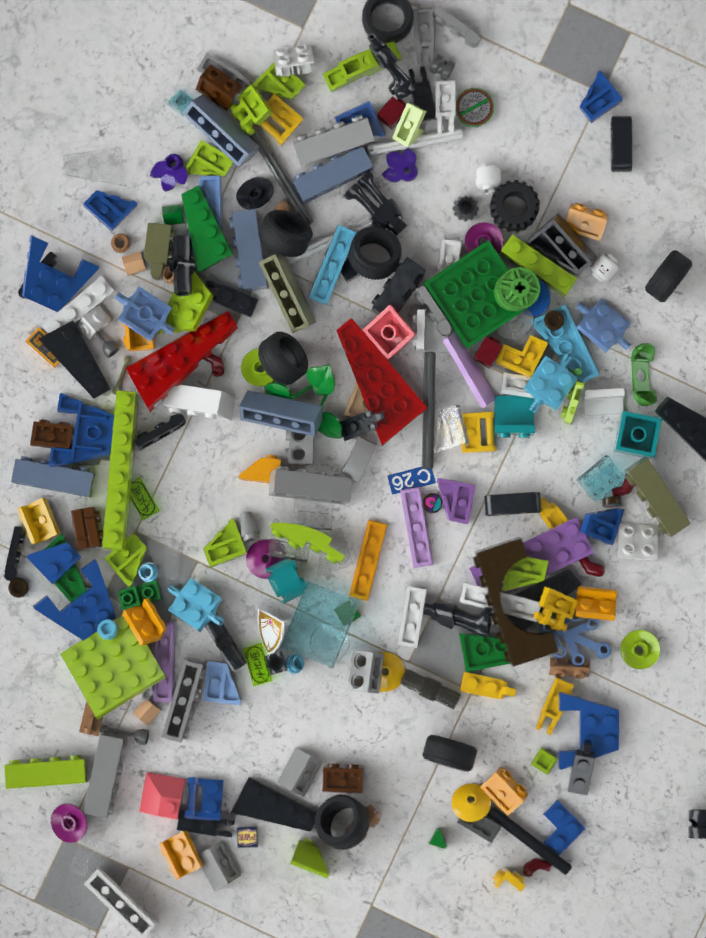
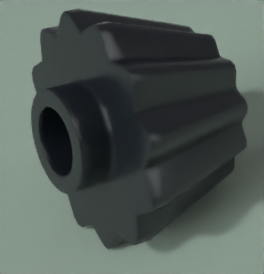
(465, 215)

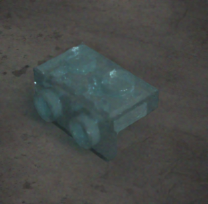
(600, 478)

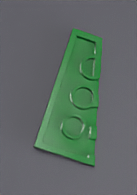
(205, 233)

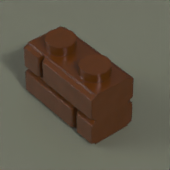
(87, 528)

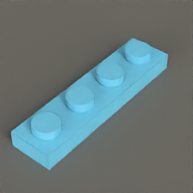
(332, 265)

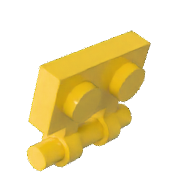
(558, 603)

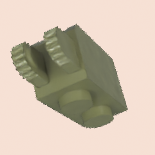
(157, 248)

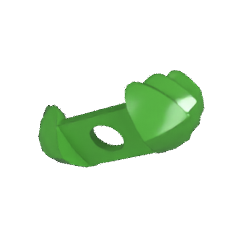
(640, 360)

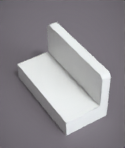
(603, 401)

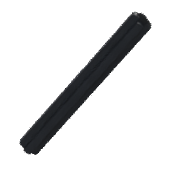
(530, 841)

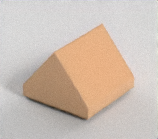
(133, 263)
(146, 712)

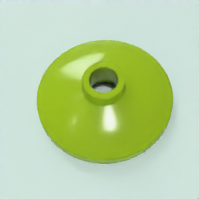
(249, 370)
(650, 651)

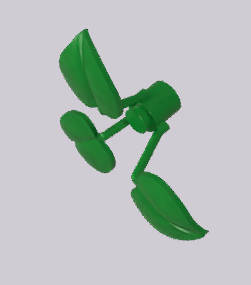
(323, 383)

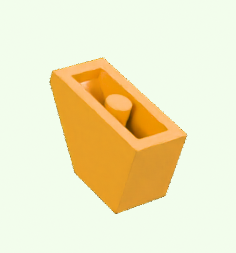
(261, 469)

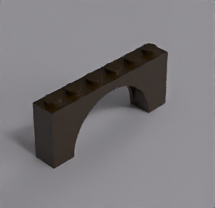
(519, 644)

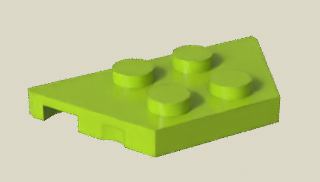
(189, 310)

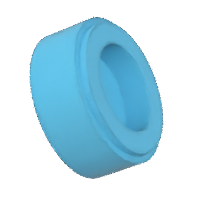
(108, 629)

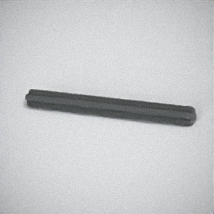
(280, 176)
(428, 414)

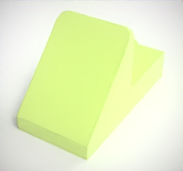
(409, 125)

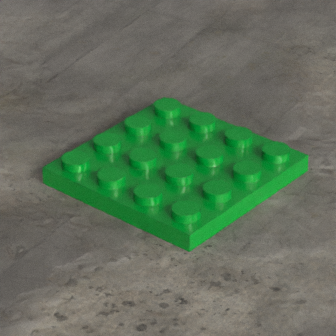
(467, 294)

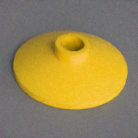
(396, 671)
(470, 811)

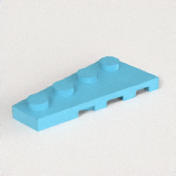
(568, 341)

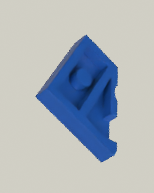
(600, 98)
(109, 208)
(602, 525)
(54, 561)

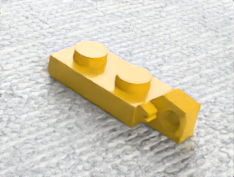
(551, 514)
(485, 686)

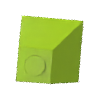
(308, 857)

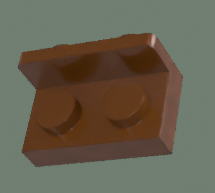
(218, 87)
(51, 435)
(343, 779)

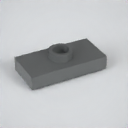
(484, 828)

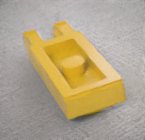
(551, 704)

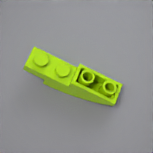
(355, 68)
(301, 535)

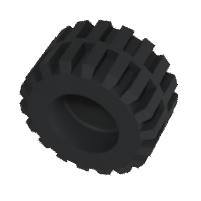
(519, 190)

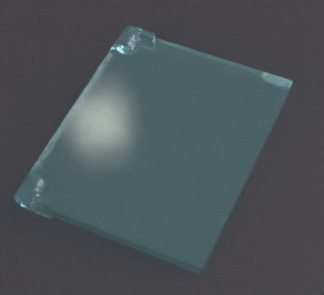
(320, 624)

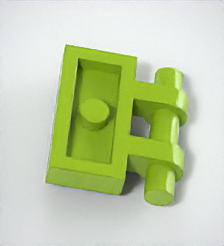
(255, 106)

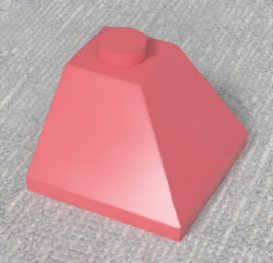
(389, 332)
(162, 795)

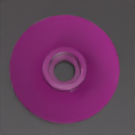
(483, 230)
(254, 559)
(62, 825)

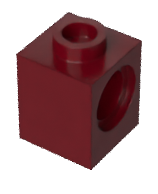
(391, 112)
(488, 351)

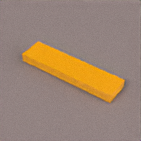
(368, 560)

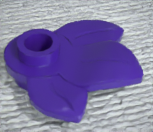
(398, 164)
(170, 175)

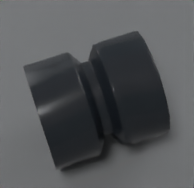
(698, 827)

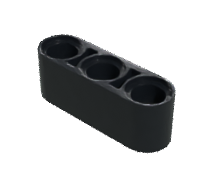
(621, 144)
(512, 503)

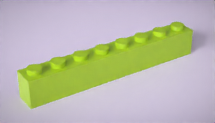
(120, 471)

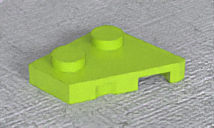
(285, 87)
(208, 161)
(573, 396)
(225, 546)
(128, 563)
(525, 573)

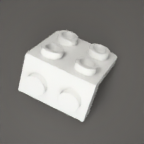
(427, 336)

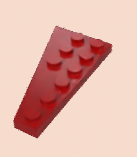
(176, 361)
(379, 383)

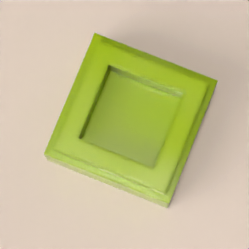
(544, 761)

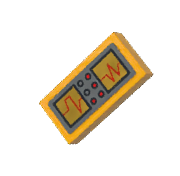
(39, 347)

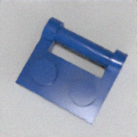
(211, 799)

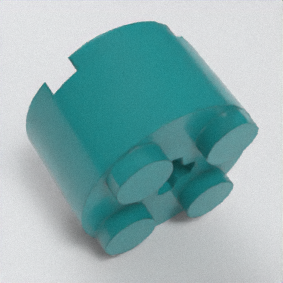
(285, 580)

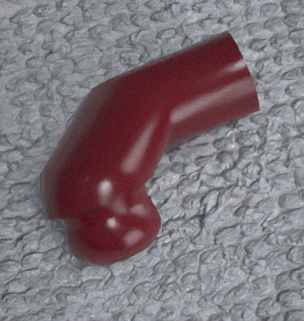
(216, 364)
(622, 490)
(592, 568)
(534, 865)

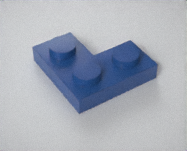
(567, 827)

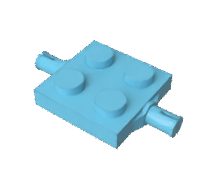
(550, 383)
(195, 605)

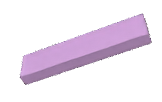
(469, 370)
(416, 527)
(165, 657)

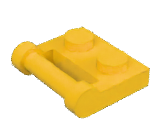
(284, 116)
(472, 426)

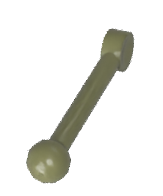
(127, 359)

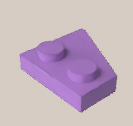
(457, 499)

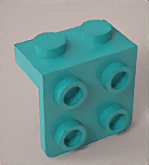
(513, 416)

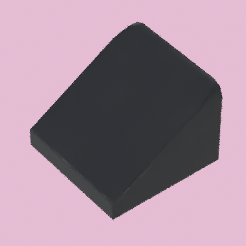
(348, 272)

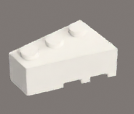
(200, 401)

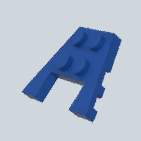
(48, 285)
(91, 433)
(86, 611)
(596, 723)

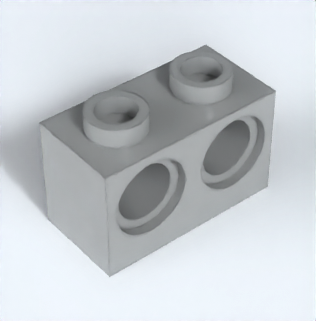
(305, 445)
(369, 672)

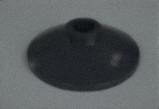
(255, 193)

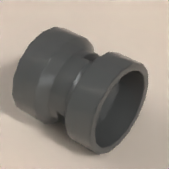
(442, 67)

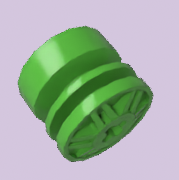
(509, 297)

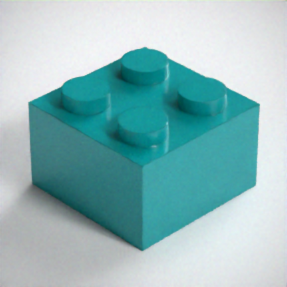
(637, 435)

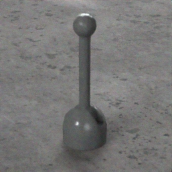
(109, 347)
(140, 736)

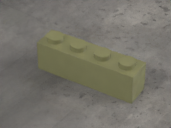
(287, 292)
(657, 497)

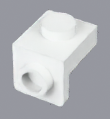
(93, 322)

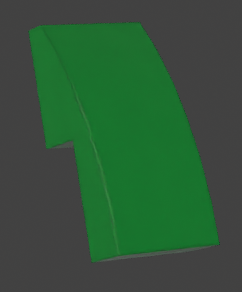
(135, 595)

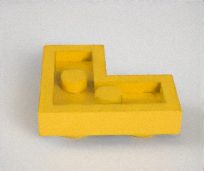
(525, 361)

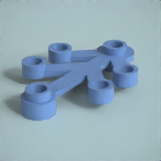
(571, 637)

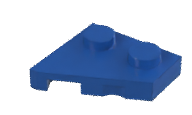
(366, 110)

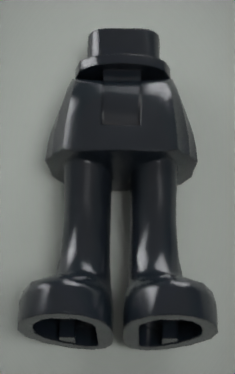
(401, 85)
(387, 214)
(450, 615)

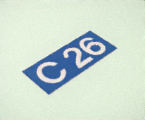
(410, 479)

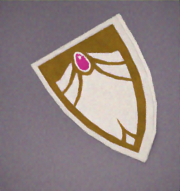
(271, 630)

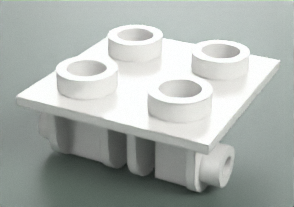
(295, 56)
(637, 542)

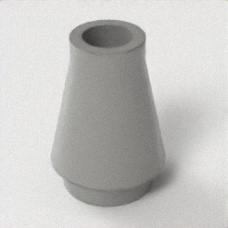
(249, 529)

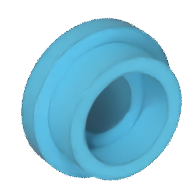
(143, 572)
(294, 663)

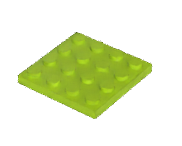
(112, 669)

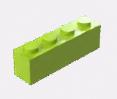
(544, 269)
(45, 773)

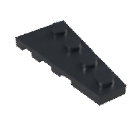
(73, 353)
(685, 423)
(563, 582)
(271, 806)

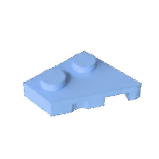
(220, 684)

